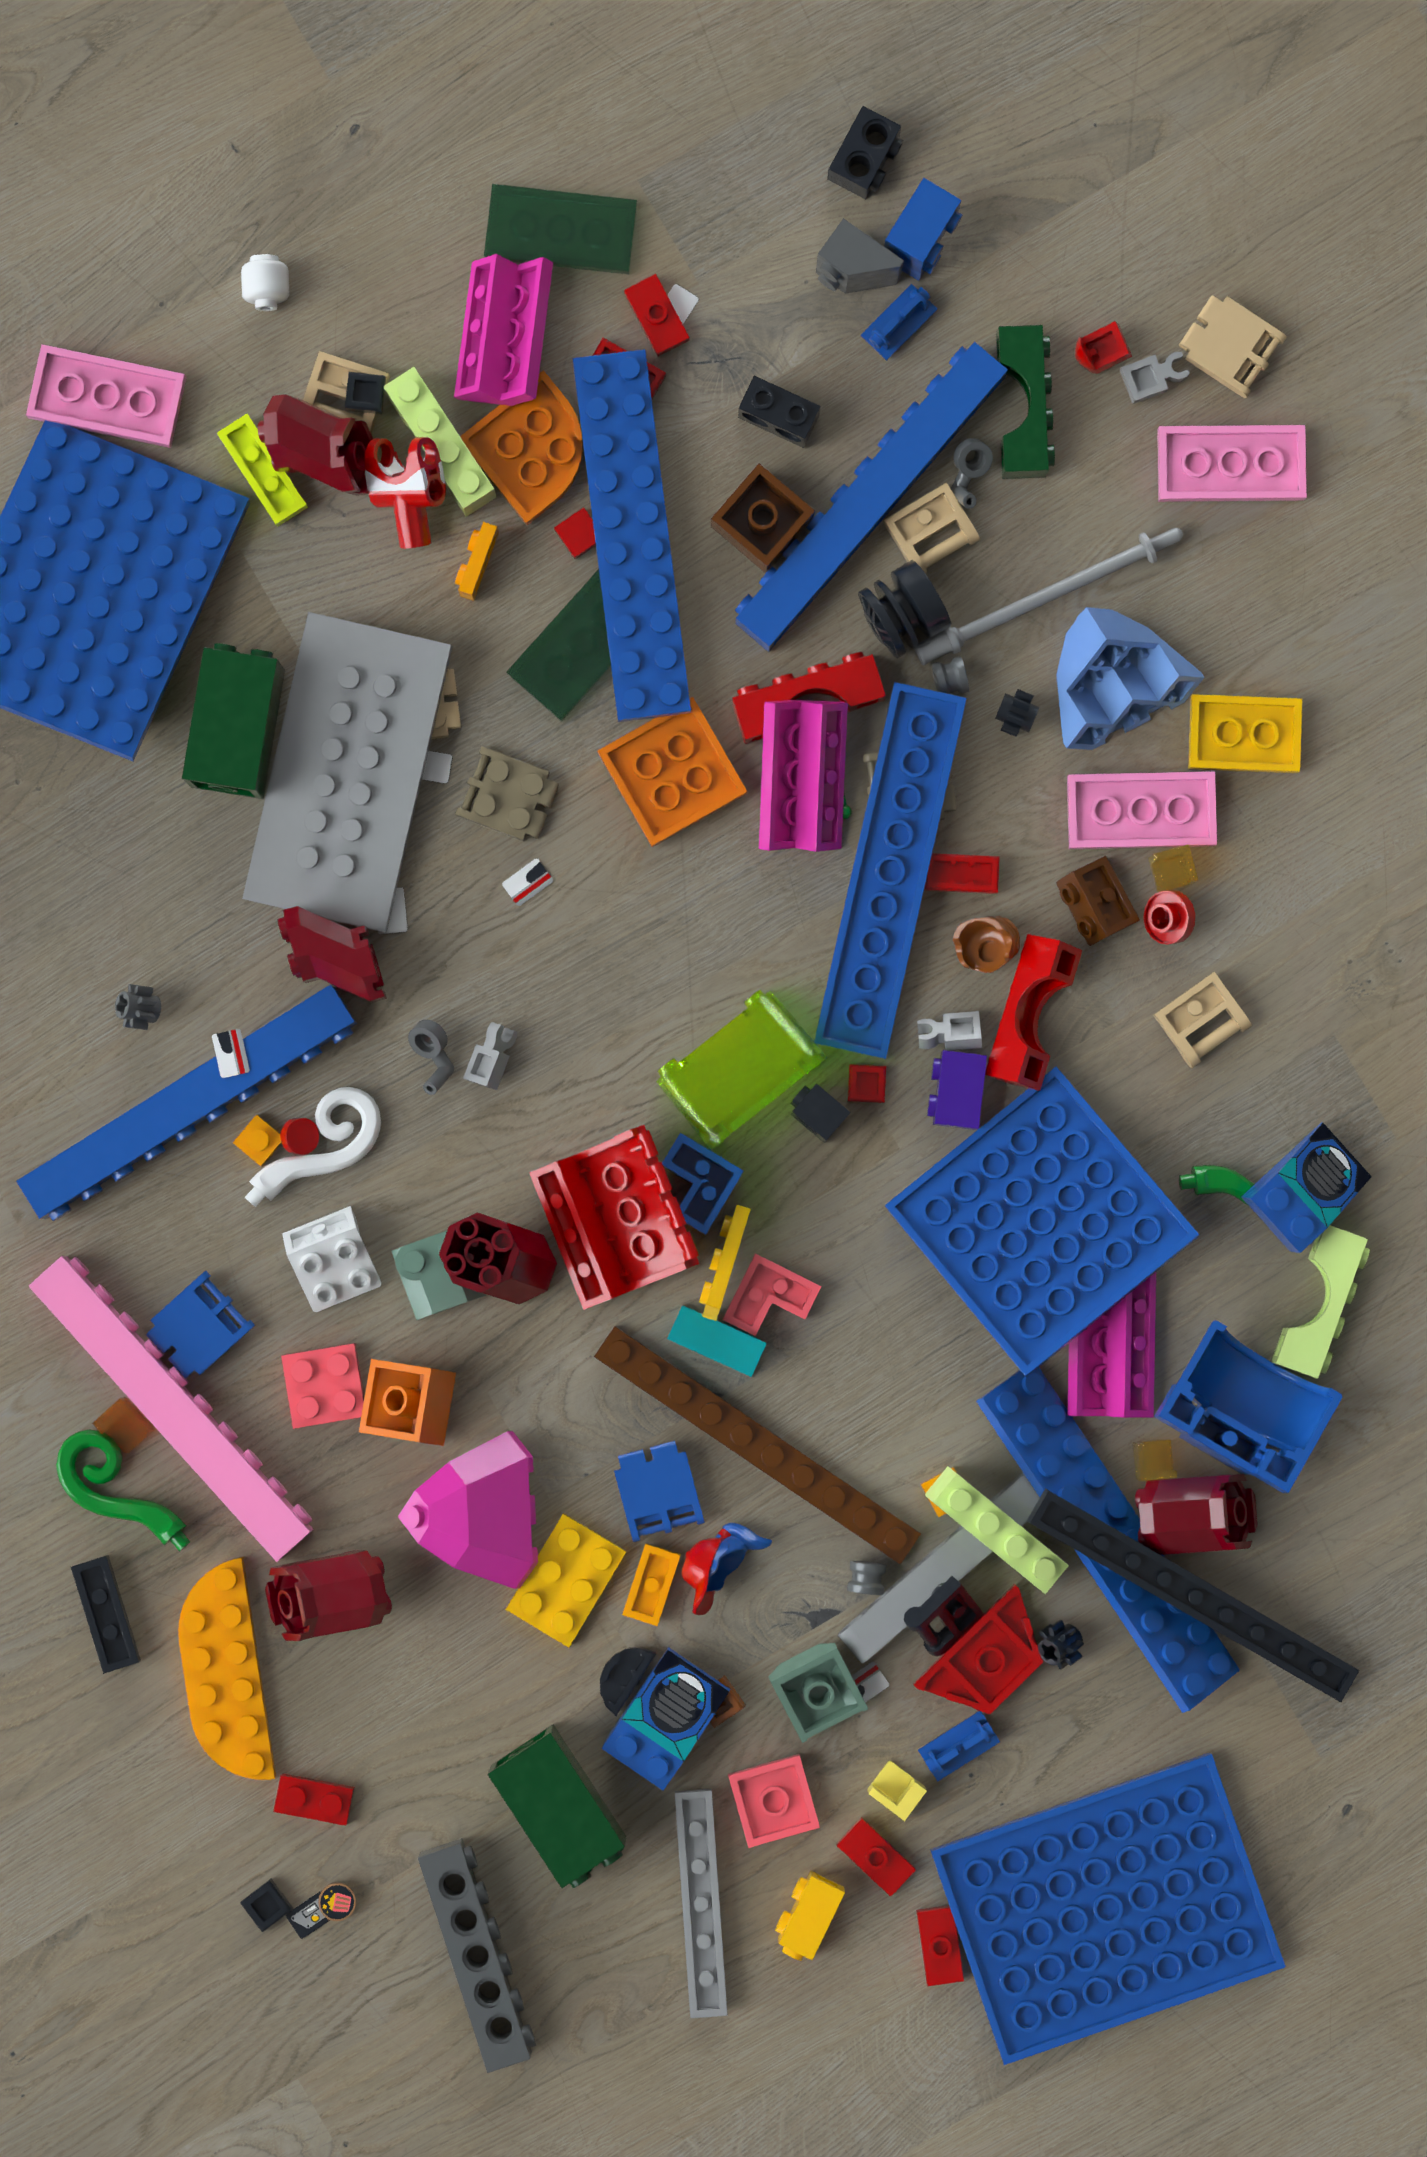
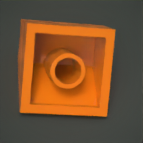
(407, 1402)

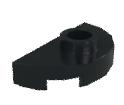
(622, 1675)

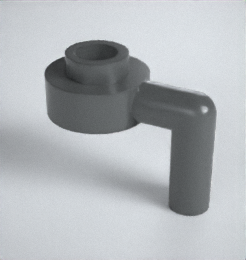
(970, 469)
(428, 1041)

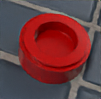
(299, 1136)

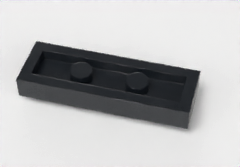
(105, 1614)

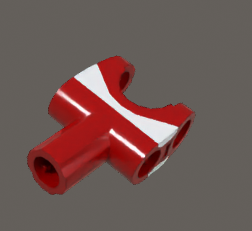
(406, 488)

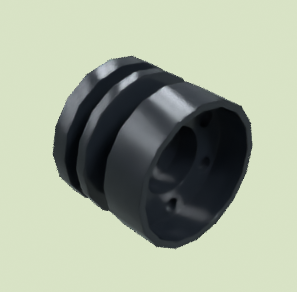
(908, 606)

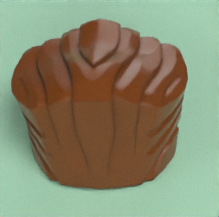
(986, 943)

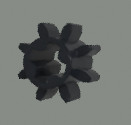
(1017, 712)
(1060, 1644)

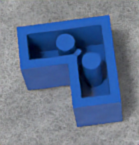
(921, 228)
(710, 1178)

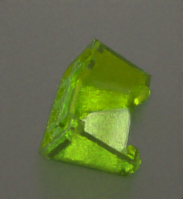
(740, 1069)

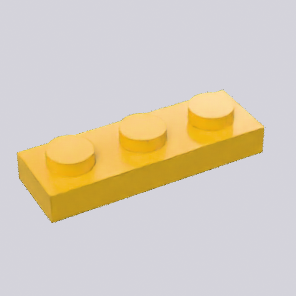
(723, 1262)

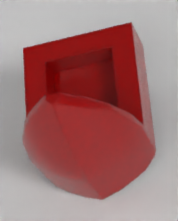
(1102, 348)

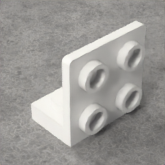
(331, 1259)

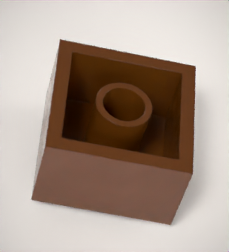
(762, 518)

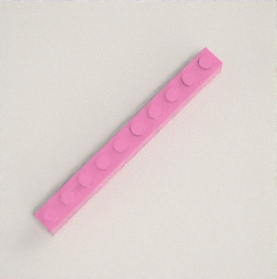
(171, 1407)

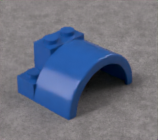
(1245, 1407)

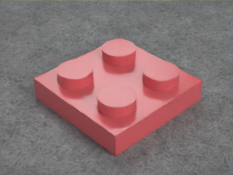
(323, 1385)
(773, 1800)

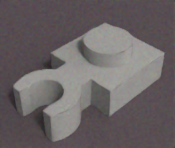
(1148, 377)
(957, 1031)

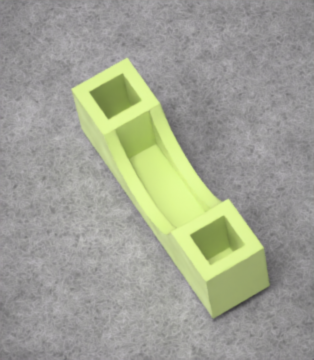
(427, 419)
(1306, 1346)
(996, 1530)

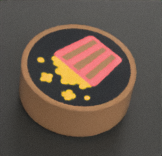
(337, 1901)

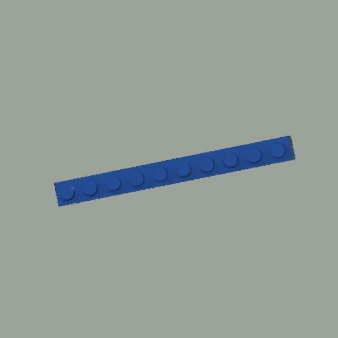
(871, 495)
(184, 1104)

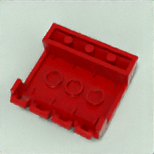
(615, 1217)

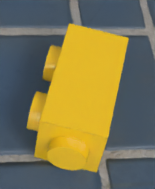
(810, 1916)

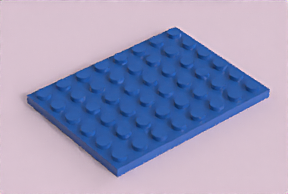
(103, 583)
(1107, 1908)

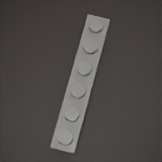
(701, 1903)

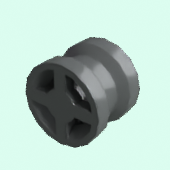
(950, 676)
(866, 1577)

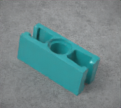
(717, 1341)

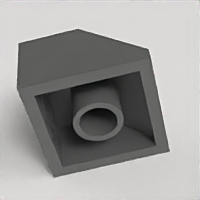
(856, 261)

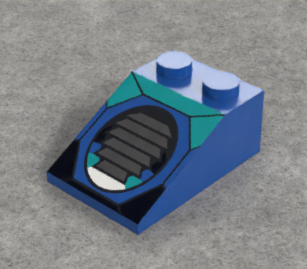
(1307, 1189)
(665, 1719)

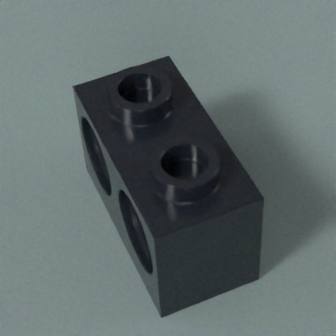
(858, 150)
(778, 411)
(818, 1111)

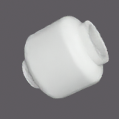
(265, 282)

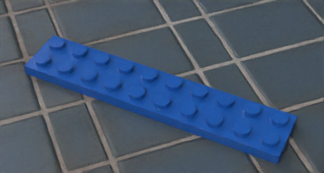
(631, 535)
(890, 870)
(1060, 1458)

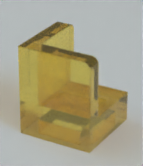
(1173, 868)
(1153, 1460)

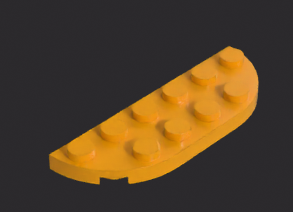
(225, 1673)

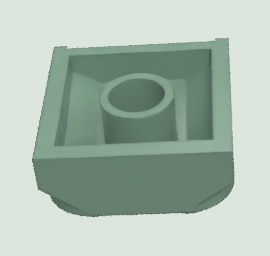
(426, 1278)
(816, 1690)

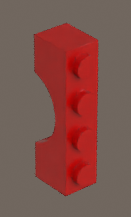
(851, 682)
(1041, 971)

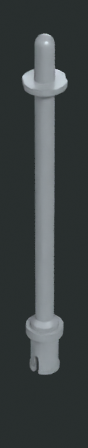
(953, 638)

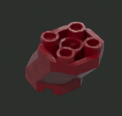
(316, 443)
(331, 953)
(497, 1258)
(1196, 1514)
(328, 1595)

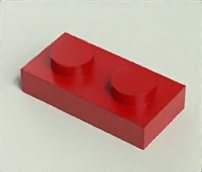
(313, 1799)

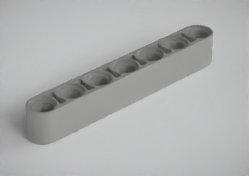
(952, 1557)

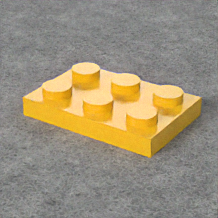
(1245, 733)
(566, 1580)

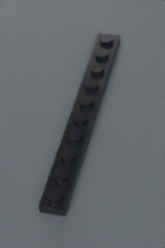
(1192, 1595)

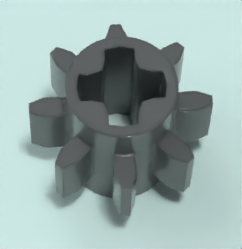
(138, 1007)

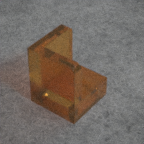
(124, 1425)

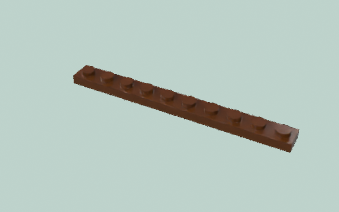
(757, 1445)

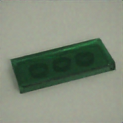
(561, 227)
(567, 654)

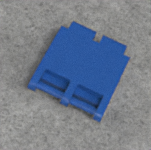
(197, 1327)
(657, 1489)

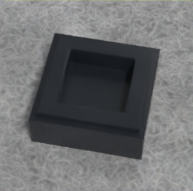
(365, 393)
(266, 1905)

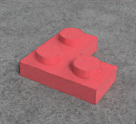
(768, 1284)

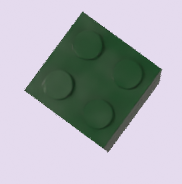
(233, 721)
(558, 1807)

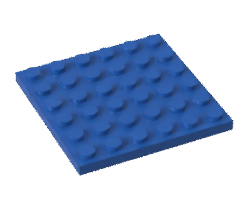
(1041, 1221)

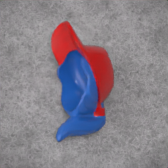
(714, 1559)

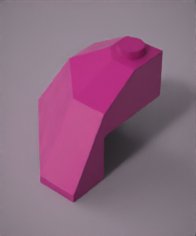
(479, 1512)

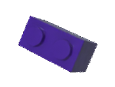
(958, 1089)

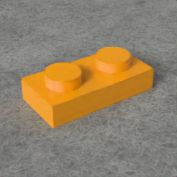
(471, 575)
(651, 1584)

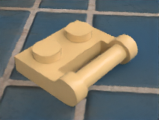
(331, 378)
(927, 518)
(1194, 1010)

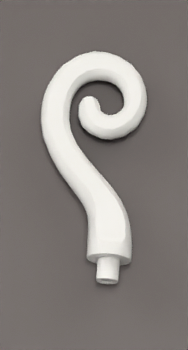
(280, 1173)

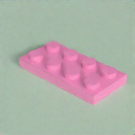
(106, 396)
(1231, 463)
(1141, 810)

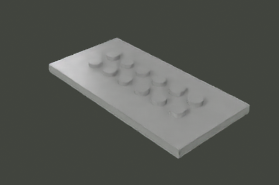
(347, 771)

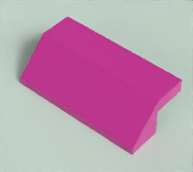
(503, 330)
(803, 775)
(1115, 1360)

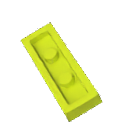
(253, 459)

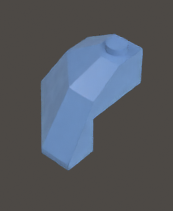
(1115, 677)

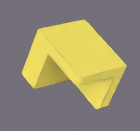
(896, 1790)

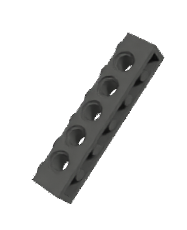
(496, 2048)

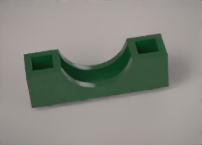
(1026, 448)

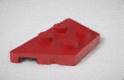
(987, 1658)

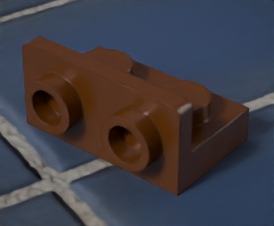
(1097, 901)

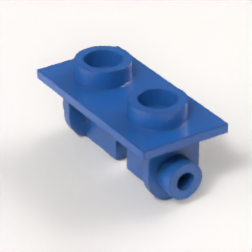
(899, 321)
(958, 1745)

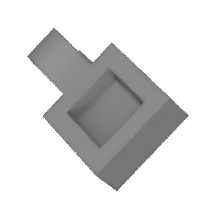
(489, 1061)

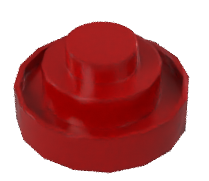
(1169, 917)

